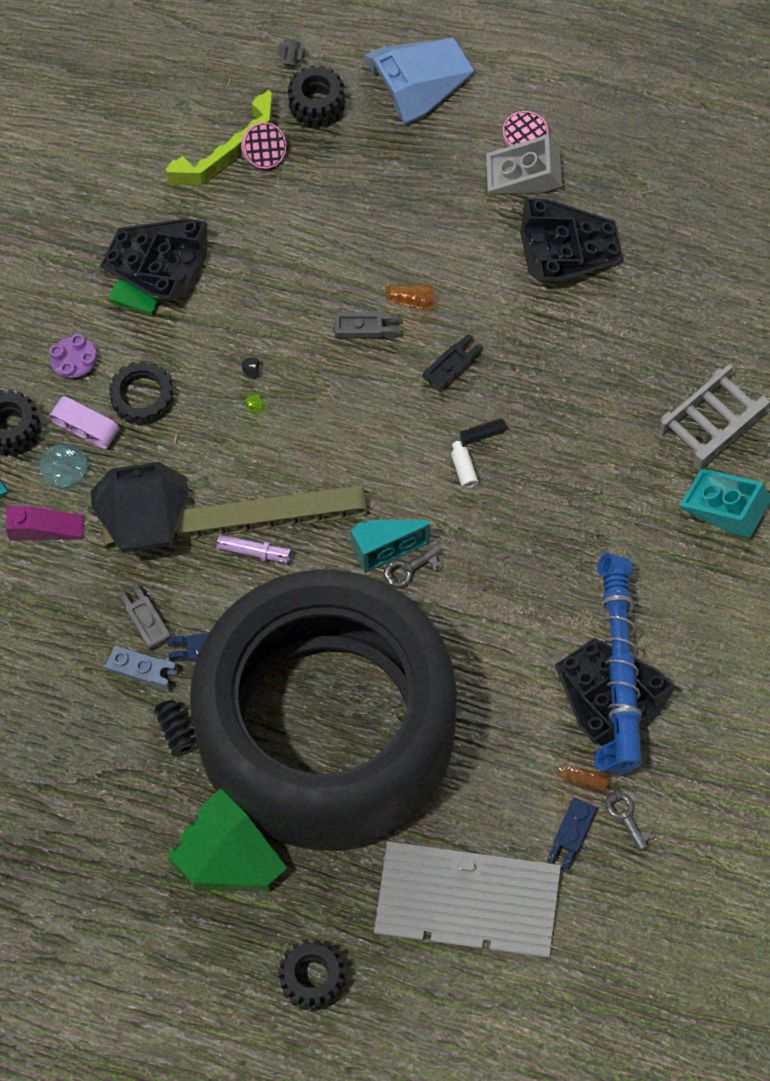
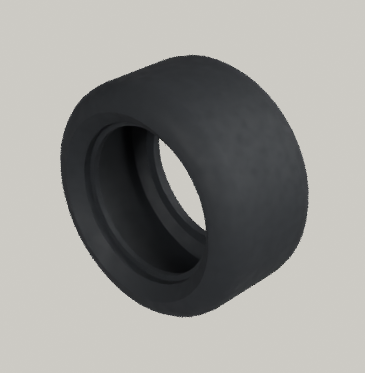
(304, 615)

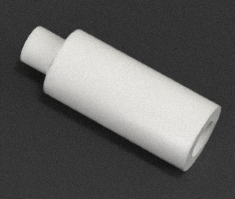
(464, 466)

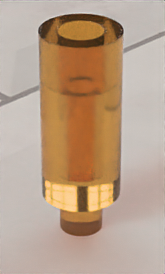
(584, 778)

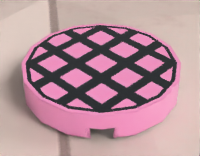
(523, 127)
(263, 145)

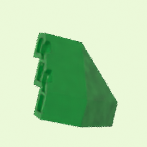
(225, 850)

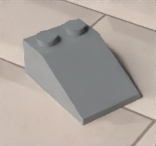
(525, 167)

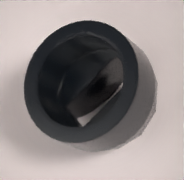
(251, 366)

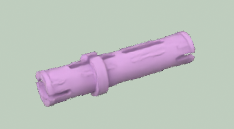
(263, 551)

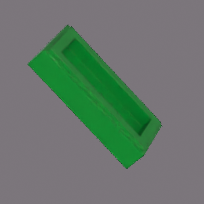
(132, 298)

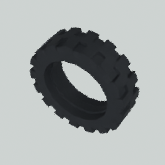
(134, 372)

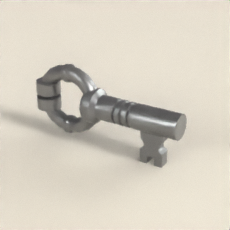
(408, 567)
(625, 816)

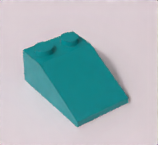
(727, 501)
(387, 540)

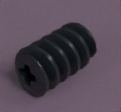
(176, 727)

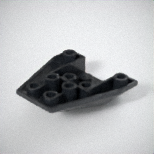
(566, 240)
(159, 256)
(140, 505)
(585, 684)

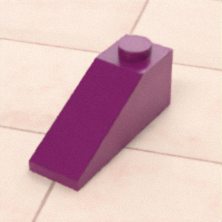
(42, 524)

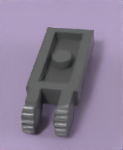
(366, 324)

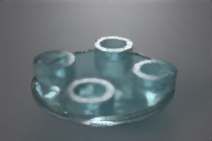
(63, 465)

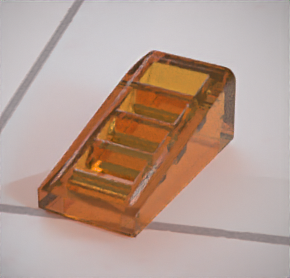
(411, 295)

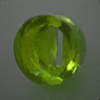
(254, 403)

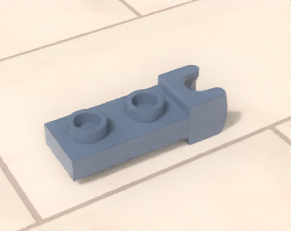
(141, 667)

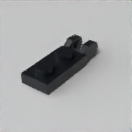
(451, 363)

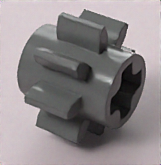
(290, 51)

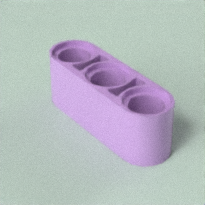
(84, 422)

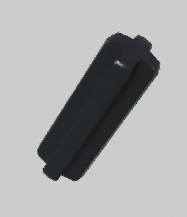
(482, 431)

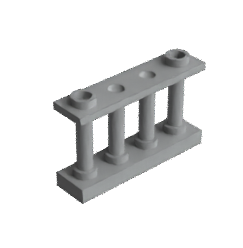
(720, 438)

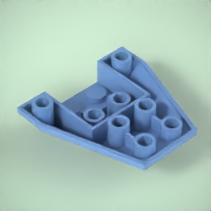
(420, 74)

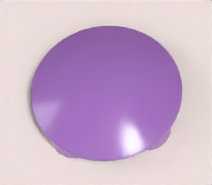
(73, 356)

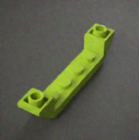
(183, 173)

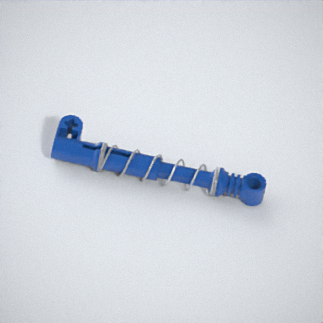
(625, 751)

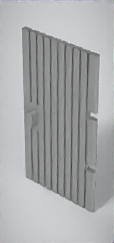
(467, 899)

